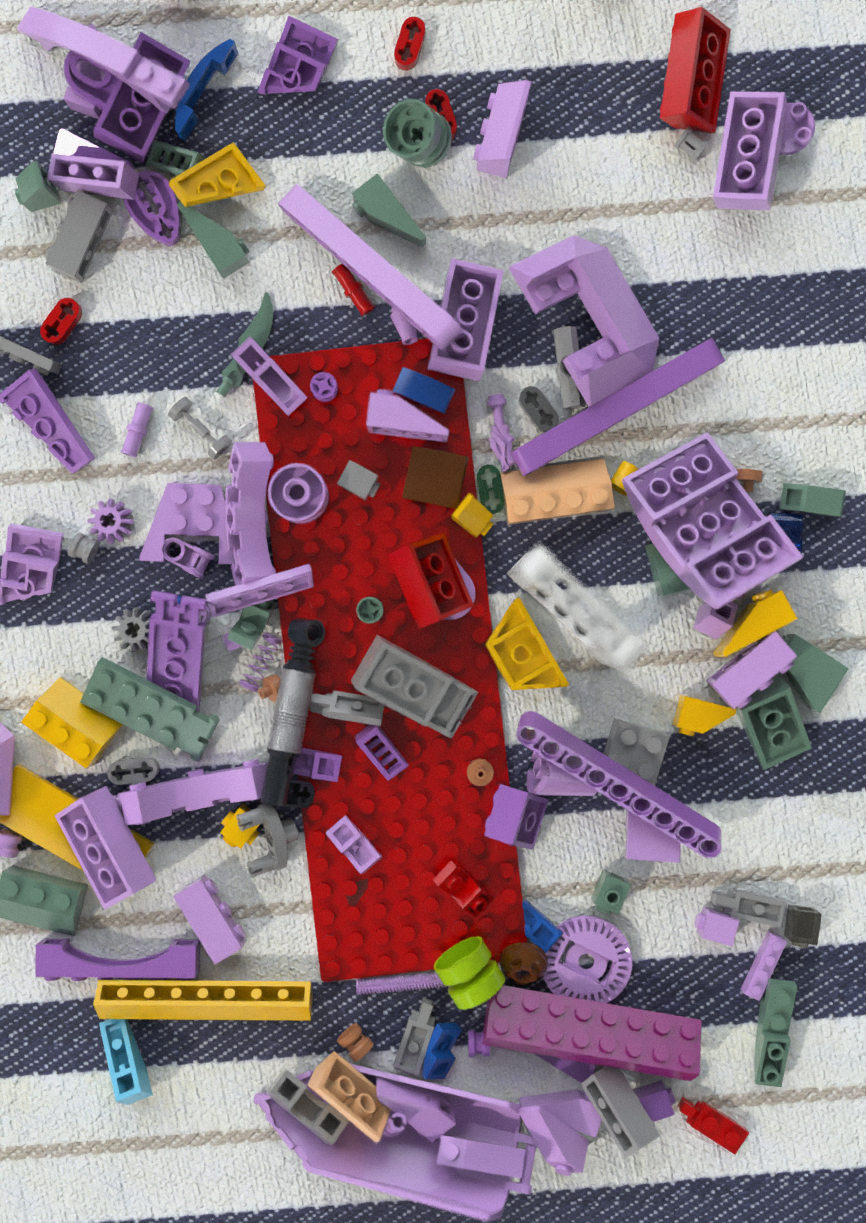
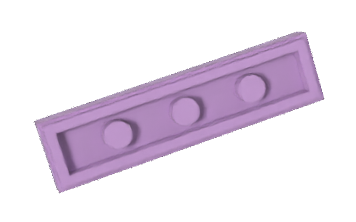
(260, 590)

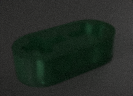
(496, 488)

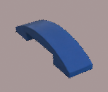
(217, 59)

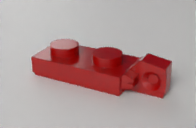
(714, 1124)

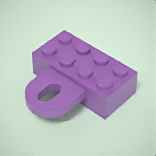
(127, 117)

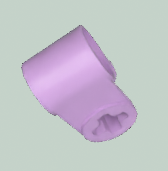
(188, 557)

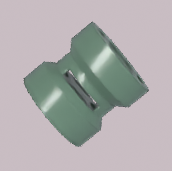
(370, 610)

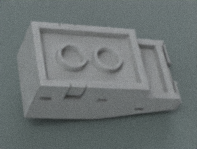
(413, 687)

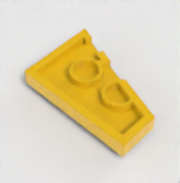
(217, 178)

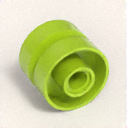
(469, 973)

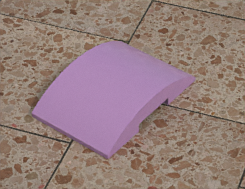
(707, 522)

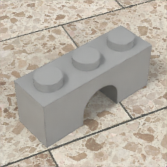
(306, 1108)

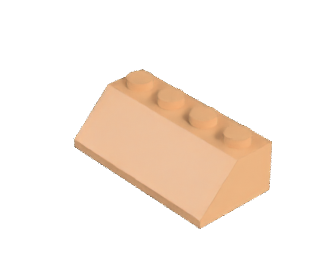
(557, 491)

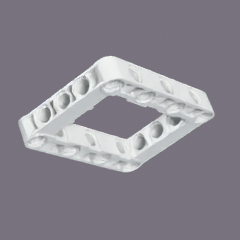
(609, 645)

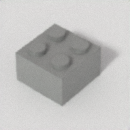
(637, 748)

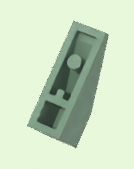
(384, 210)
(219, 243)

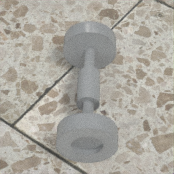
(181, 409)

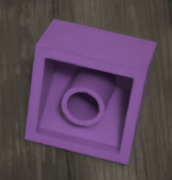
(515, 817)

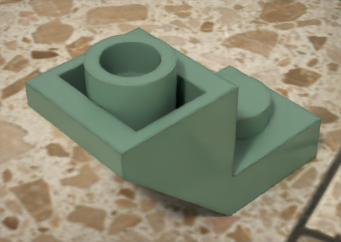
(812, 499)
(252, 624)

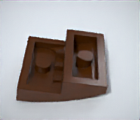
(435, 477)

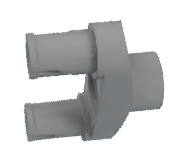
(277, 835)

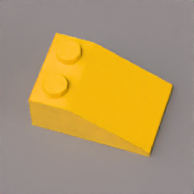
(757, 619)

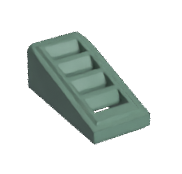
(191, 158)

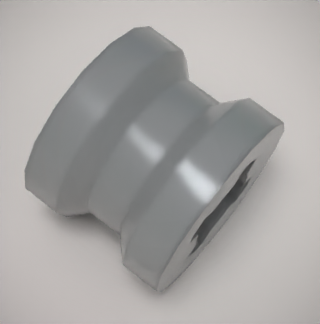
(83, 548)

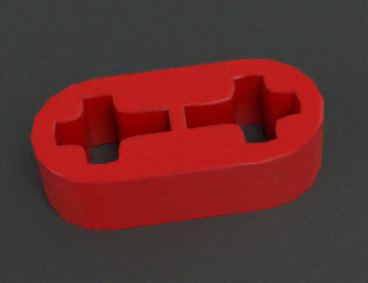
(404, 41)
(446, 109)
(55, 318)

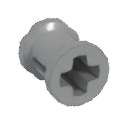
(691, 144)

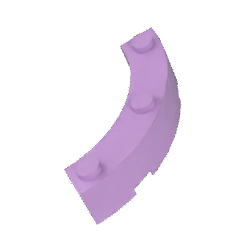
(246, 511)
(193, 792)

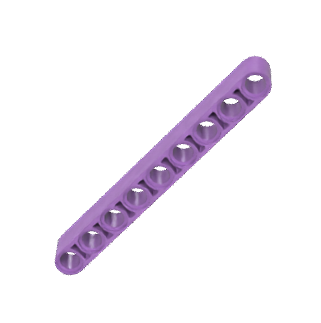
(617, 407)
(700, 836)

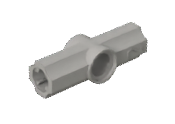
(566, 344)

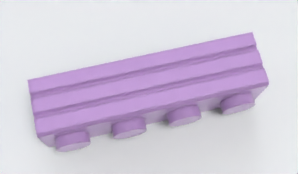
(763, 965)

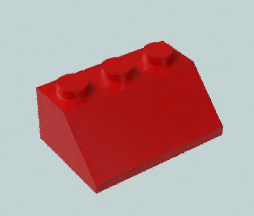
(430, 580)

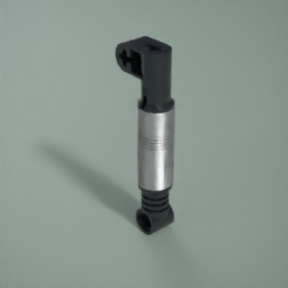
(288, 722)

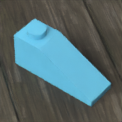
(125, 1062)

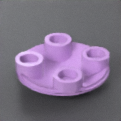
(798, 128)

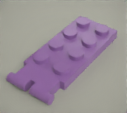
(177, 645)

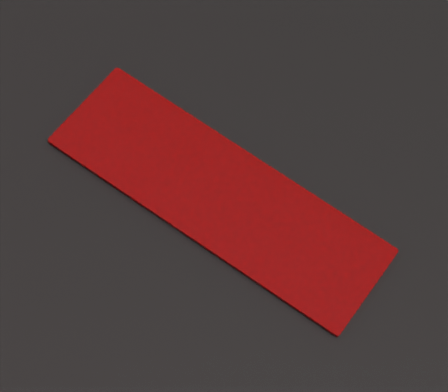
(431, 806)

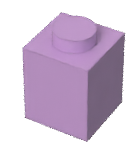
(713, 621)
(716, 926)

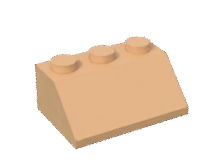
(350, 1095)

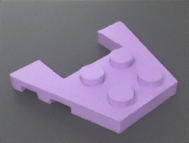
(188, 511)

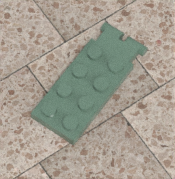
(148, 709)

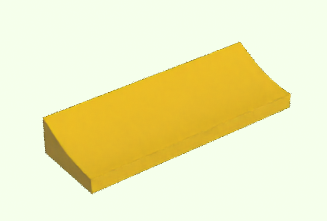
(34, 811)

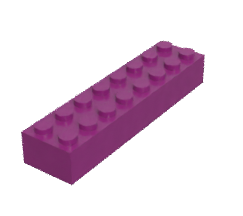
(593, 1032)

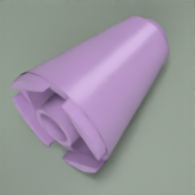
(552, 780)

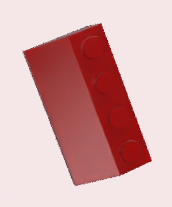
(695, 71)

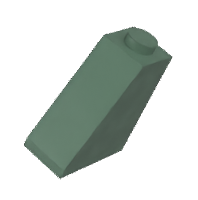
(813, 673)

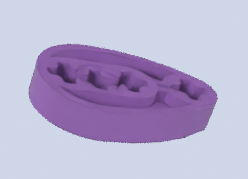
(169, 212)

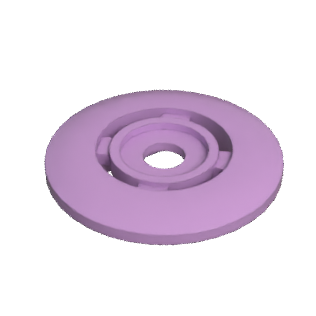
(602, 941)

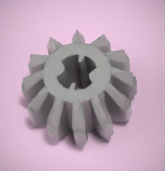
(127, 625)

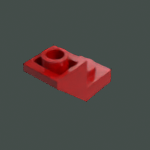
(463, 888)

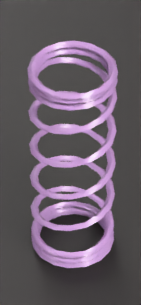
(270, 638)

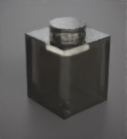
(802, 925)

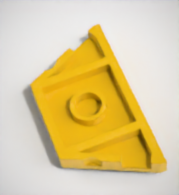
(522, 652)

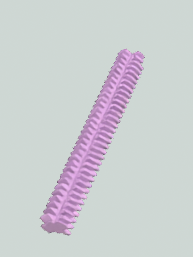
(398, 984)

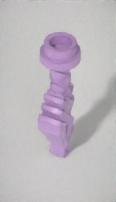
(501, 439)

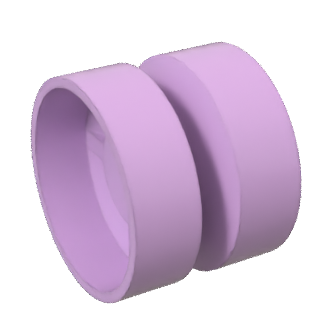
(298, 493)

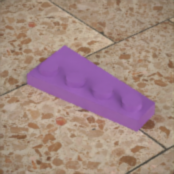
(41, 411)

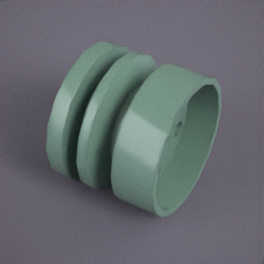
(407, 125)

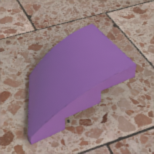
(298, 59)

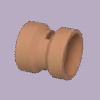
(355, 1042)

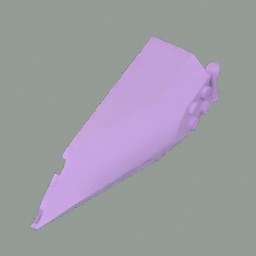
(408, 1162)

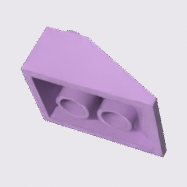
(398, 418)

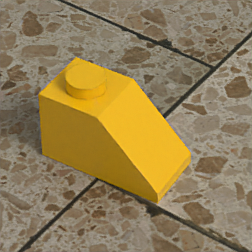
(473, 516)
(699, 715)

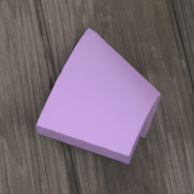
(29, 562)
(649, 842)

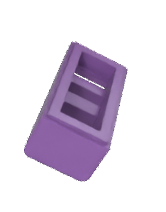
(369, 732)

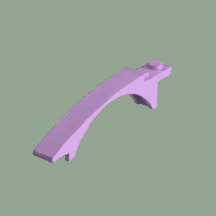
(147, 78)

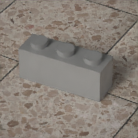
(78, 236)
(620, 1110)

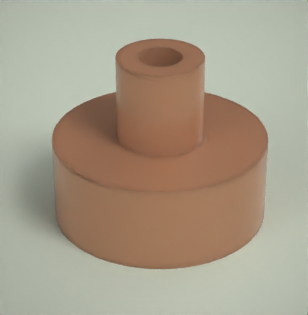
(749, 477)
(270, 687)
(477, 766)

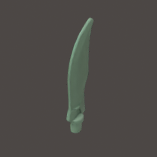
(259, 332)

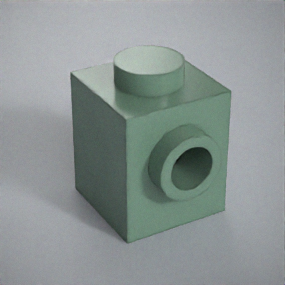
(610, 892)

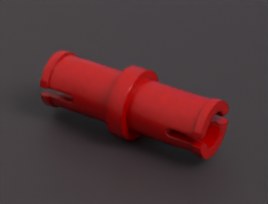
(353, 289)

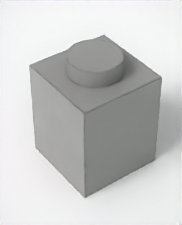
(359, 481)

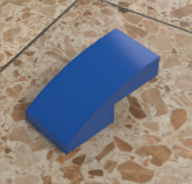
(423, 390)
(438, 1054)

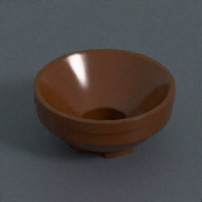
(523, 957)

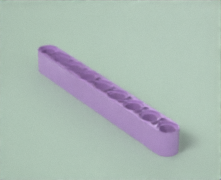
(370, 267)

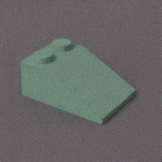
(774, 724)

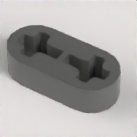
(543, 405)

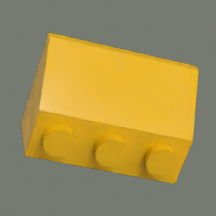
(70, 724)

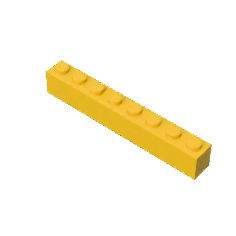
(203, 1000)

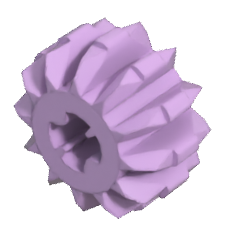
(110, 510)

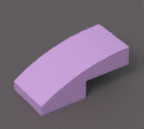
(354, 844)

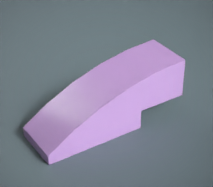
(268, 376)

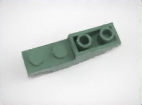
(772, 1032)

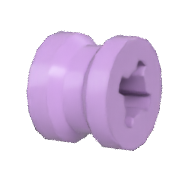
(9, 842)

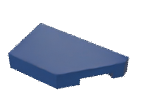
(539, 927)

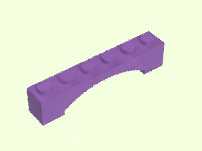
(60, 959)

